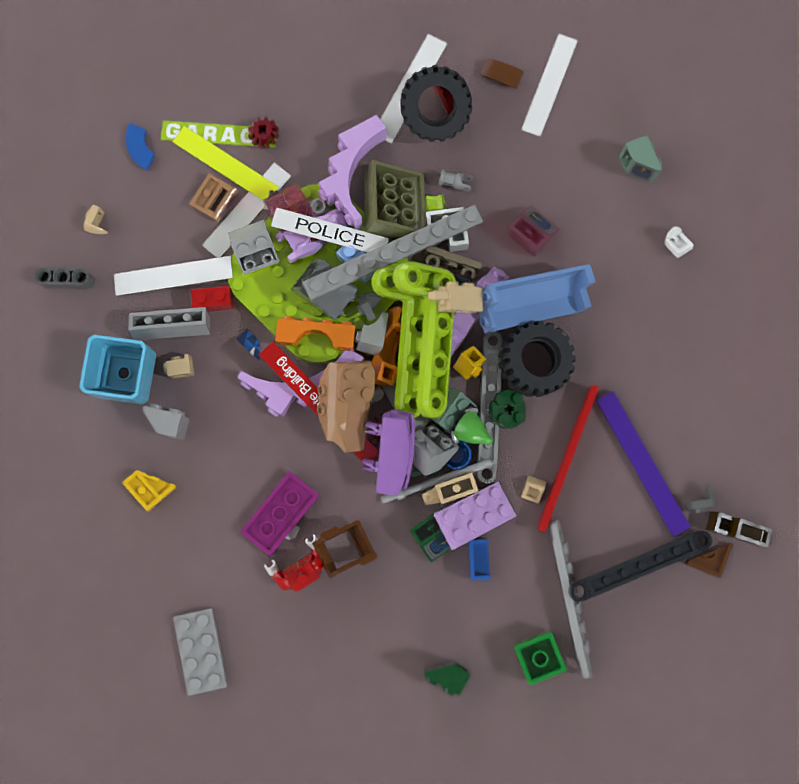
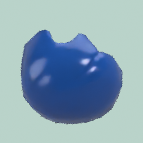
(461, 457)

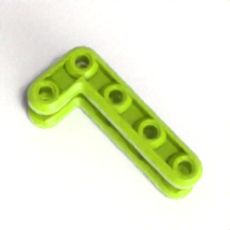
(424, 346)

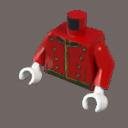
(300, 572)

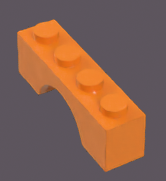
(291, 331)
(385, 363)

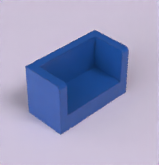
(479, 559)

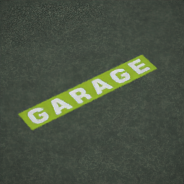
(211, 132)

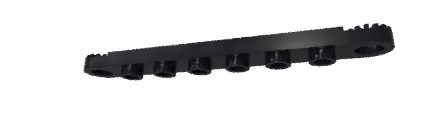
(640, 566)

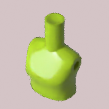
(434, 203)

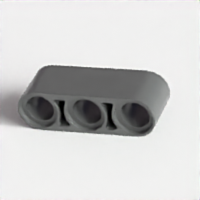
(56, 275)

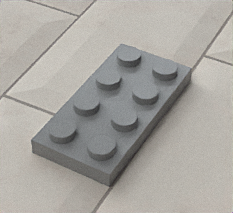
(200, 651)

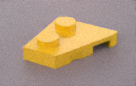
(147, 489)

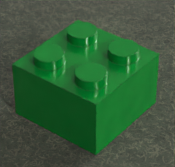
(539, 657)

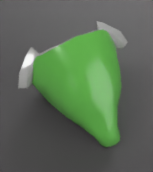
(471, 429)

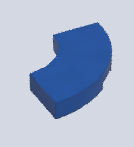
(137, 146)

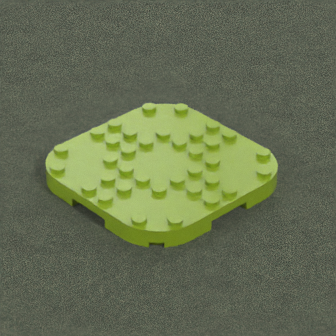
(269, 295)

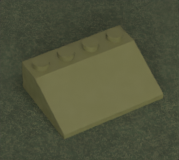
(393, 200)

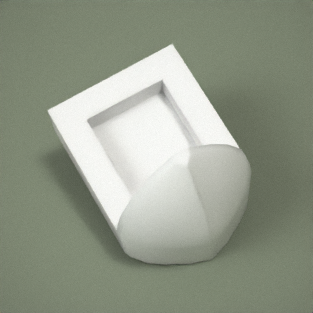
(678, 242)

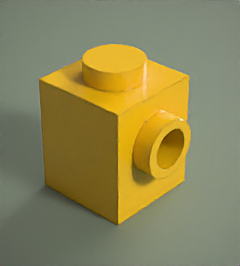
(469, 363)

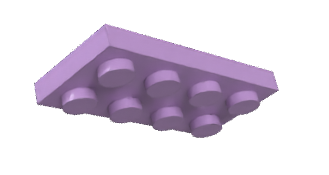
(474, 515)

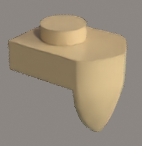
(92, 220)

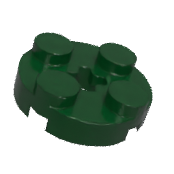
(517, 409)

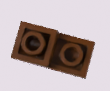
(502, 73)

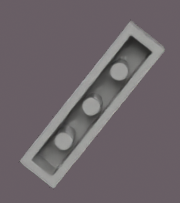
(169, 323)

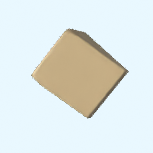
(533, 489)

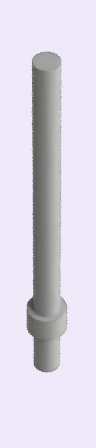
(437, 480)

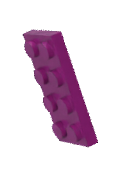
(279, 513)

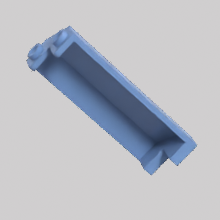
(536, 298)

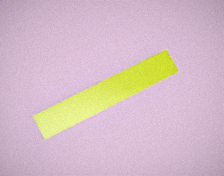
(224, 163)

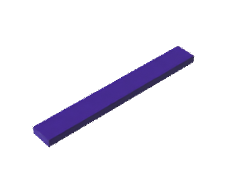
(643, 464)

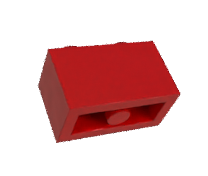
(213, 298)

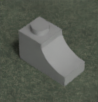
(371, 337)

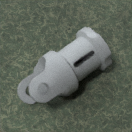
(455, 180)

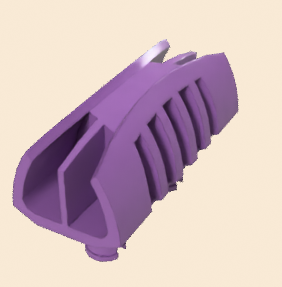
(395, 451)

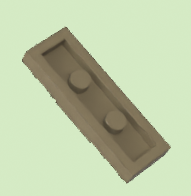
(453, 261)

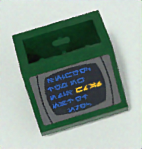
(430, 537)
(449, 675)

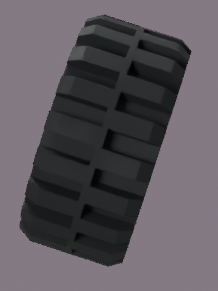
(442, 128)
(560, 354)

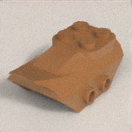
(345, 403)

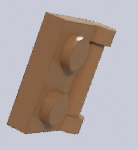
(207, 195)

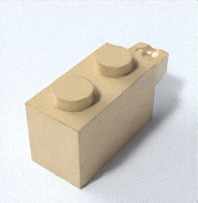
(458, 298)
(451, 490)

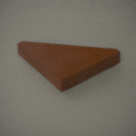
(712, 561)

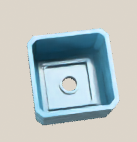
(107, 358)

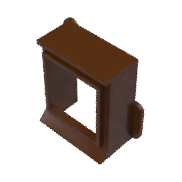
(360, 541)

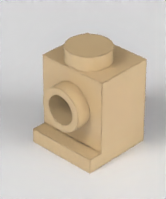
(179, 367)

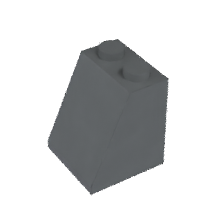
(332, 303)

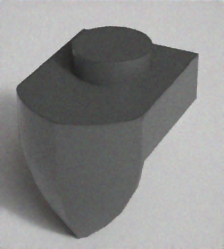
(368, 302)
(701, 505)

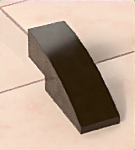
(739, 529)

